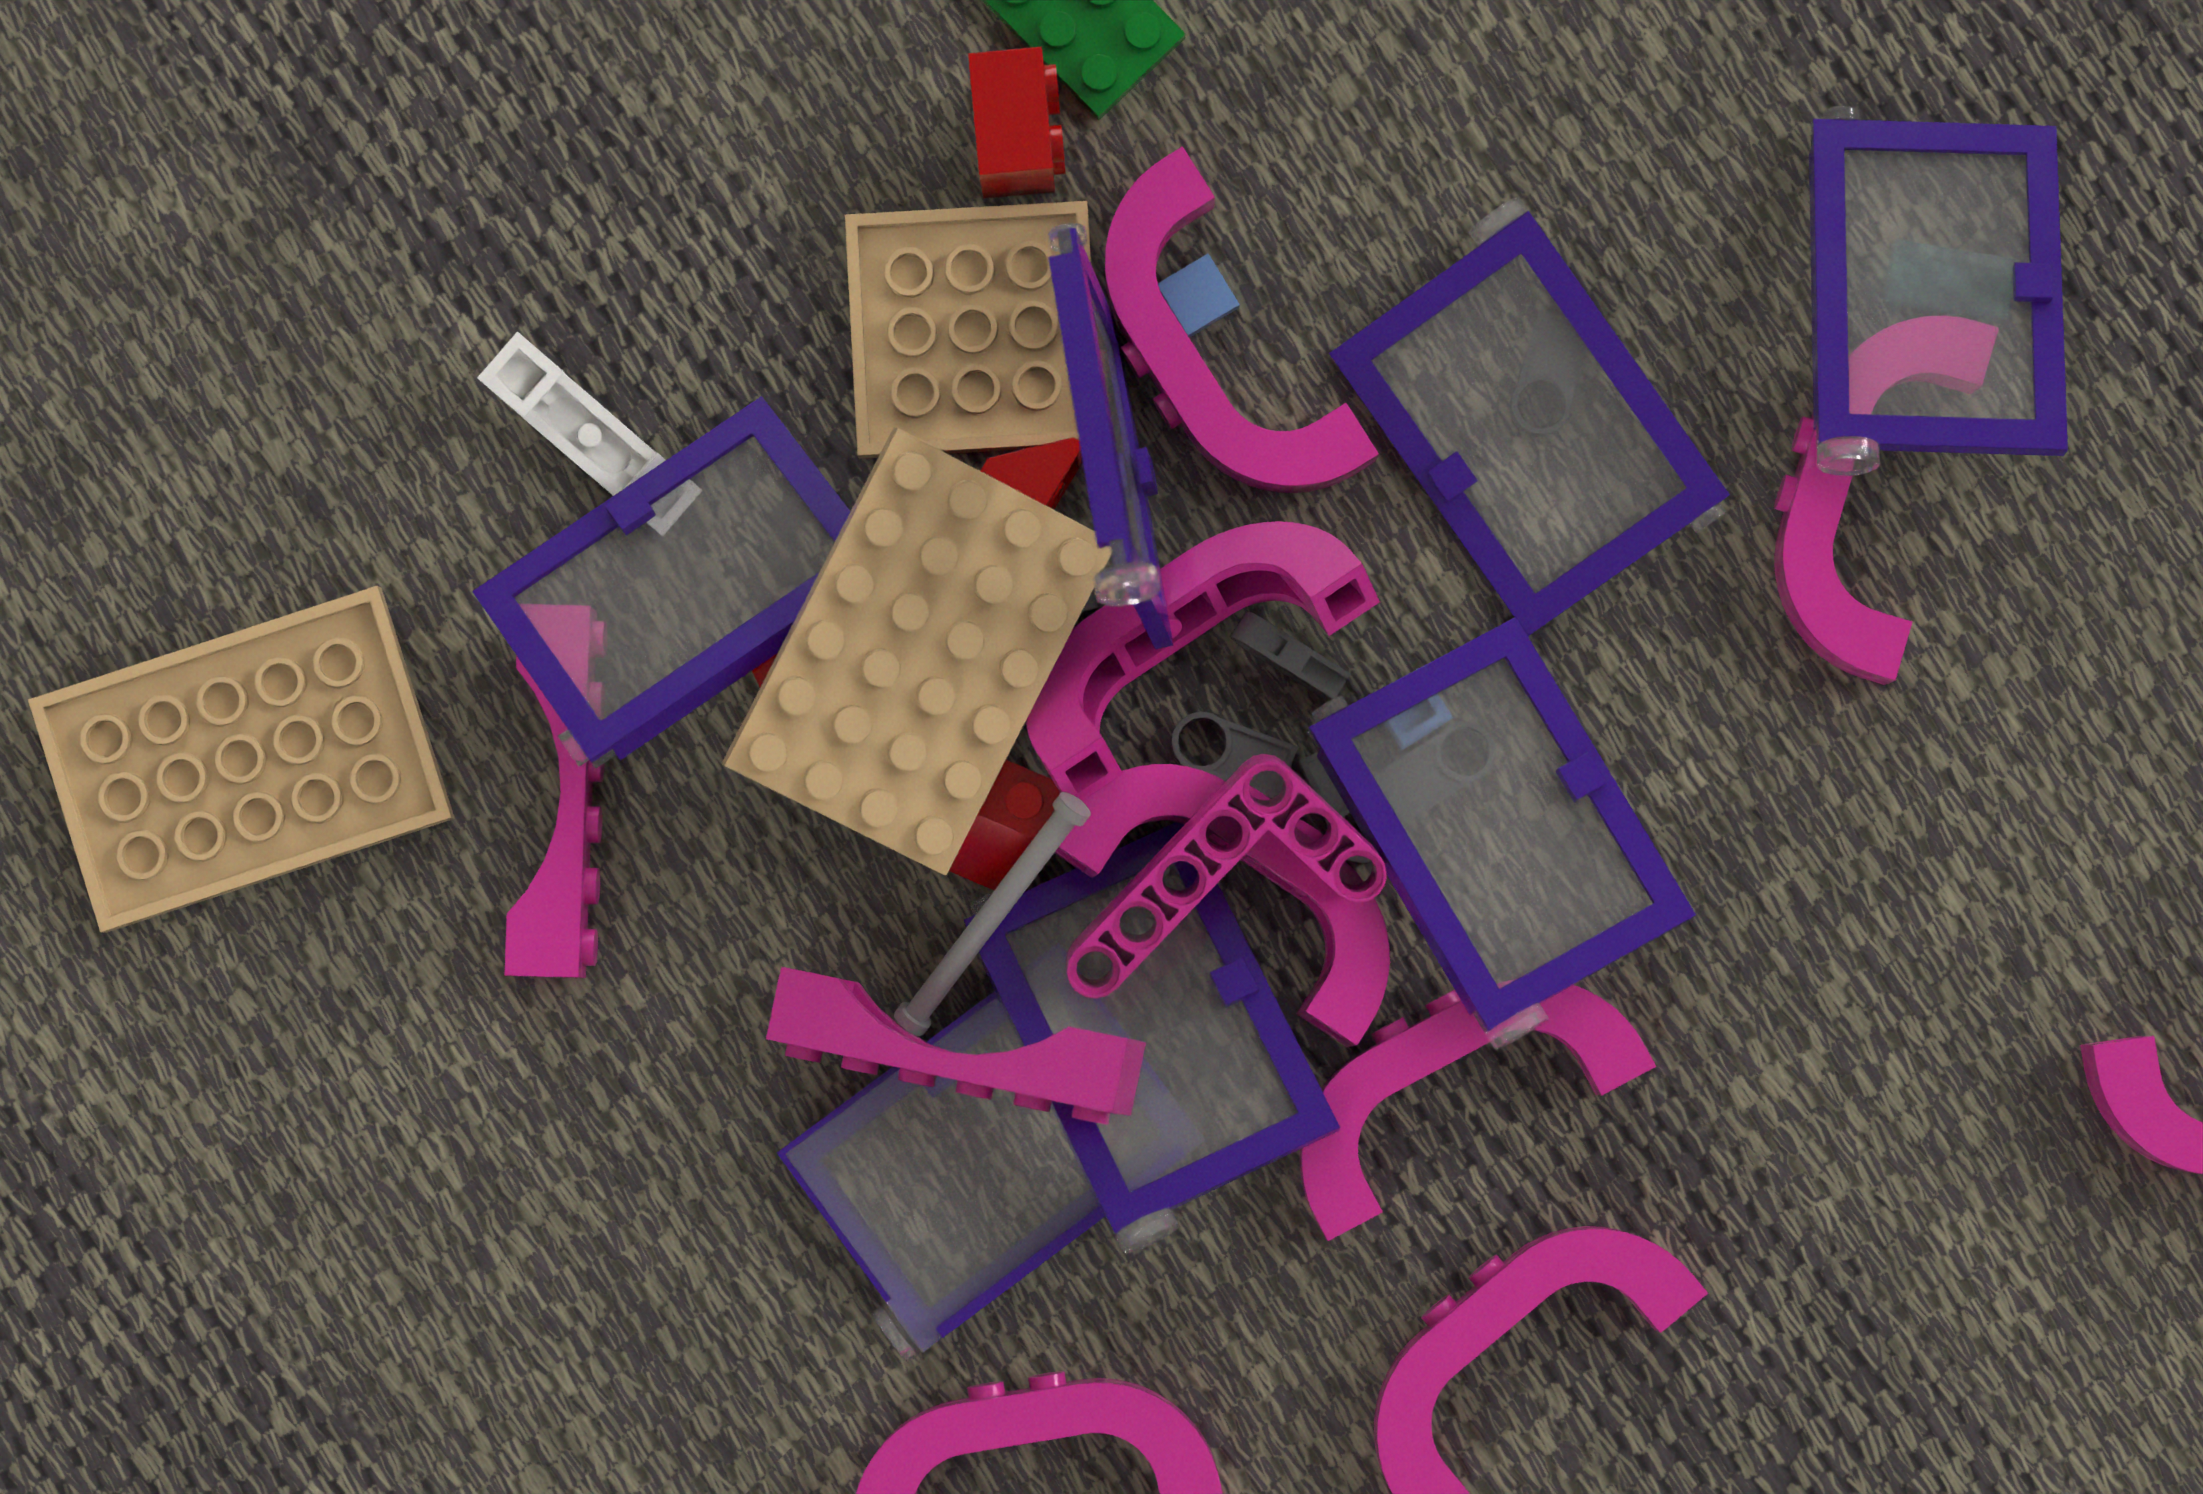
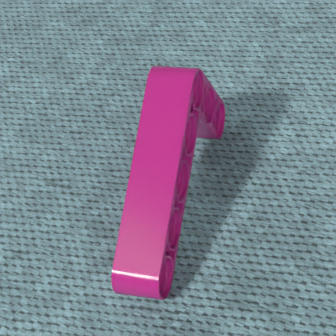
(1215, 861)

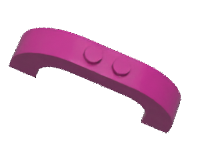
(1189, 396)
(1807, 581)
(1200, 590)
(1353, 932)
(2136, 1106)
(1330, 1168)
(1500, 1298)
(1043, 1413)

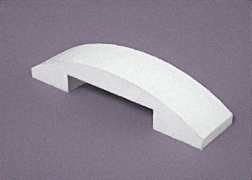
(568, 416)

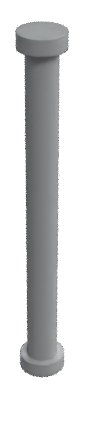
(1068, 812)

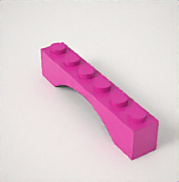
(550, 920)
(1070, 1067)

